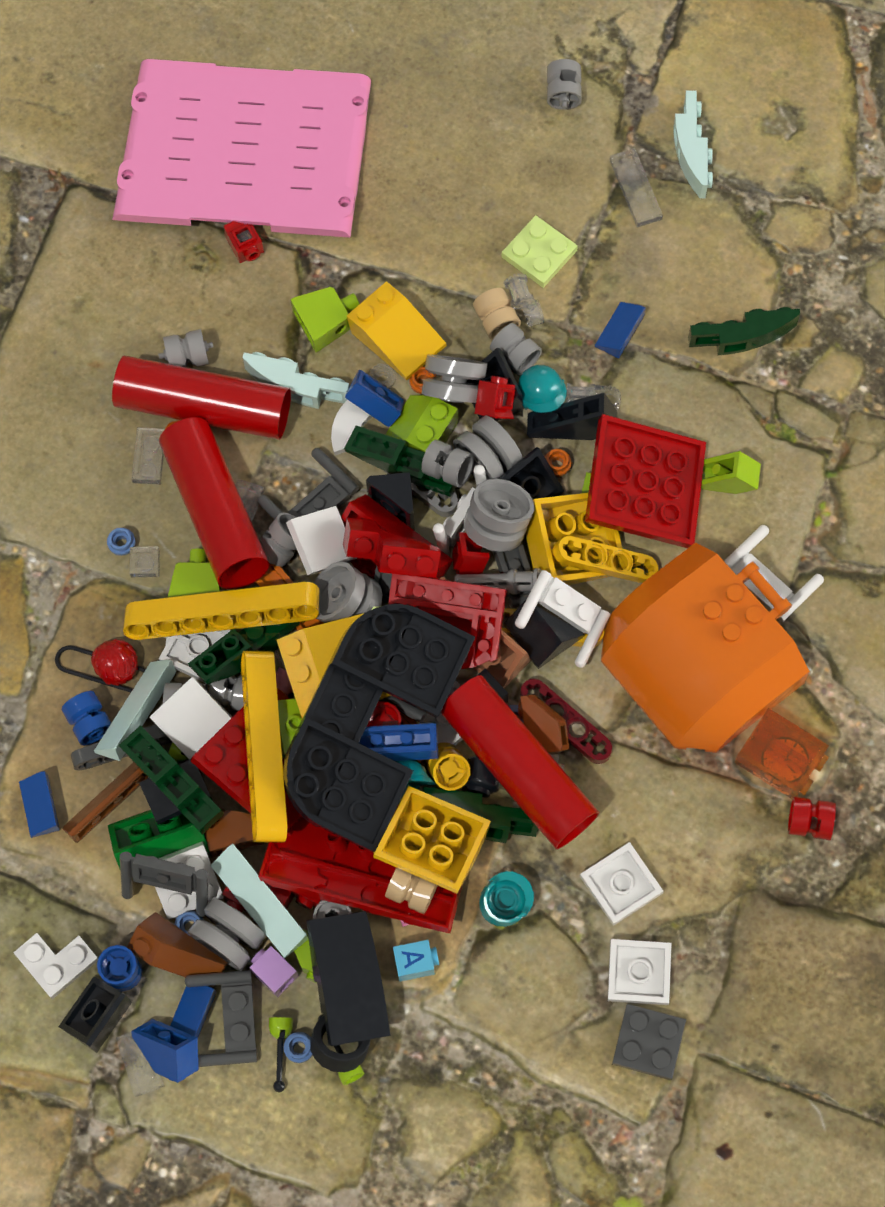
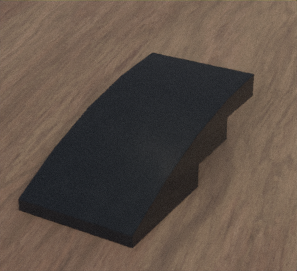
(348, 978)

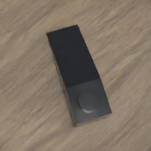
(571, 420)

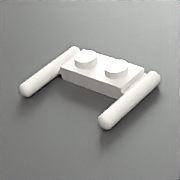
(448, 533)
(741, 558)
(569, 606)

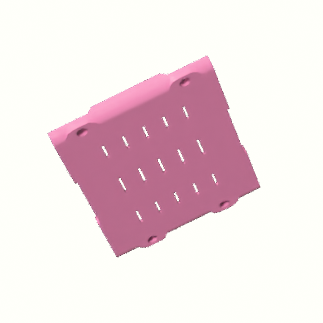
(272, 159)

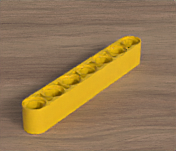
(221, 610)
(263, 747)

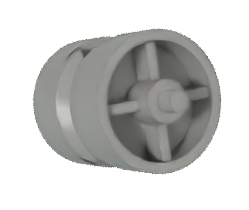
(564, 84)
(186, 350)

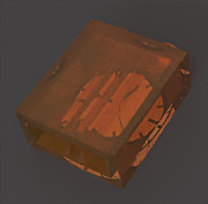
(782, 754)

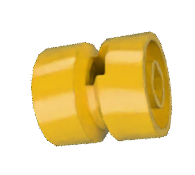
(452, 771)

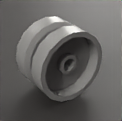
(453, 382)
(490, 446)
(498, 515)
(346, 592)
(229, 930)

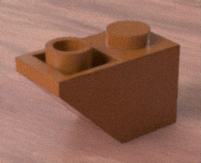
(544, 723)

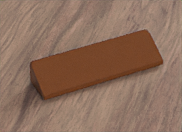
(104, 803)

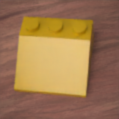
(564, 517)
(308, 655)
(432, 839)

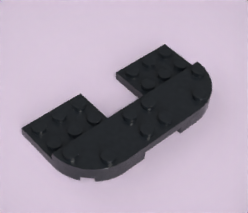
(325, 768)

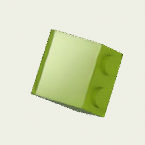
(424, 421)

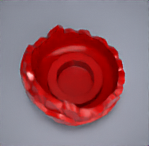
(115, 661)

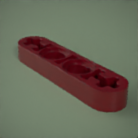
(573, 717)

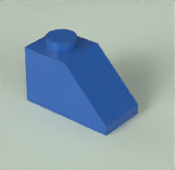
(167, 1049)

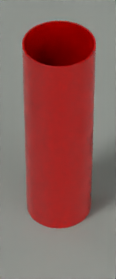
(189, 393)
(213, 503)
(519, 762)

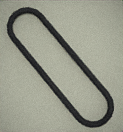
(84, 675)

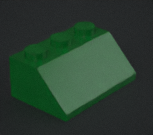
(145, 837)

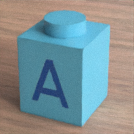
(415, 960)

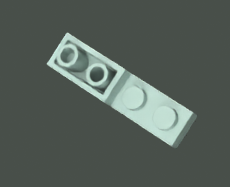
(692, 148)
(305, 388)

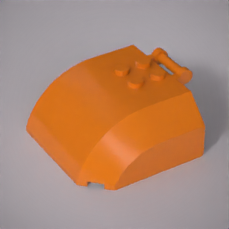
(702, 650)

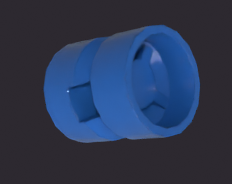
(86, 716)
(119, 968)

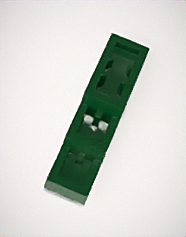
(393, 457)
(171, 779)

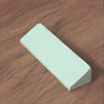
(136, 708)
(259, 901)

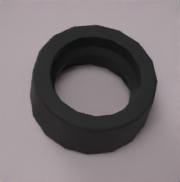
(335, 1061)

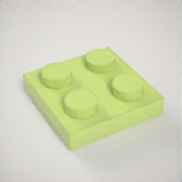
(539, 251)

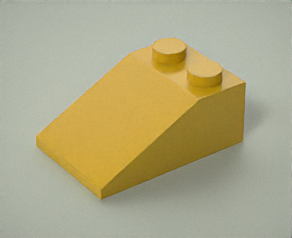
(394, 330)

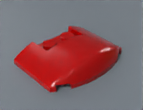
(463, 605)

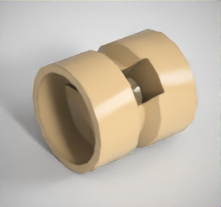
(495, 311)
(412, 889)

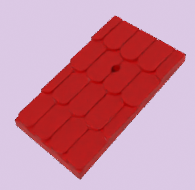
(346, 874)

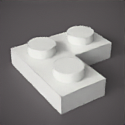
(59, 970)

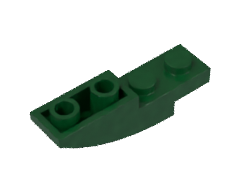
(754, 331)
(224, 656)
(503, 819)

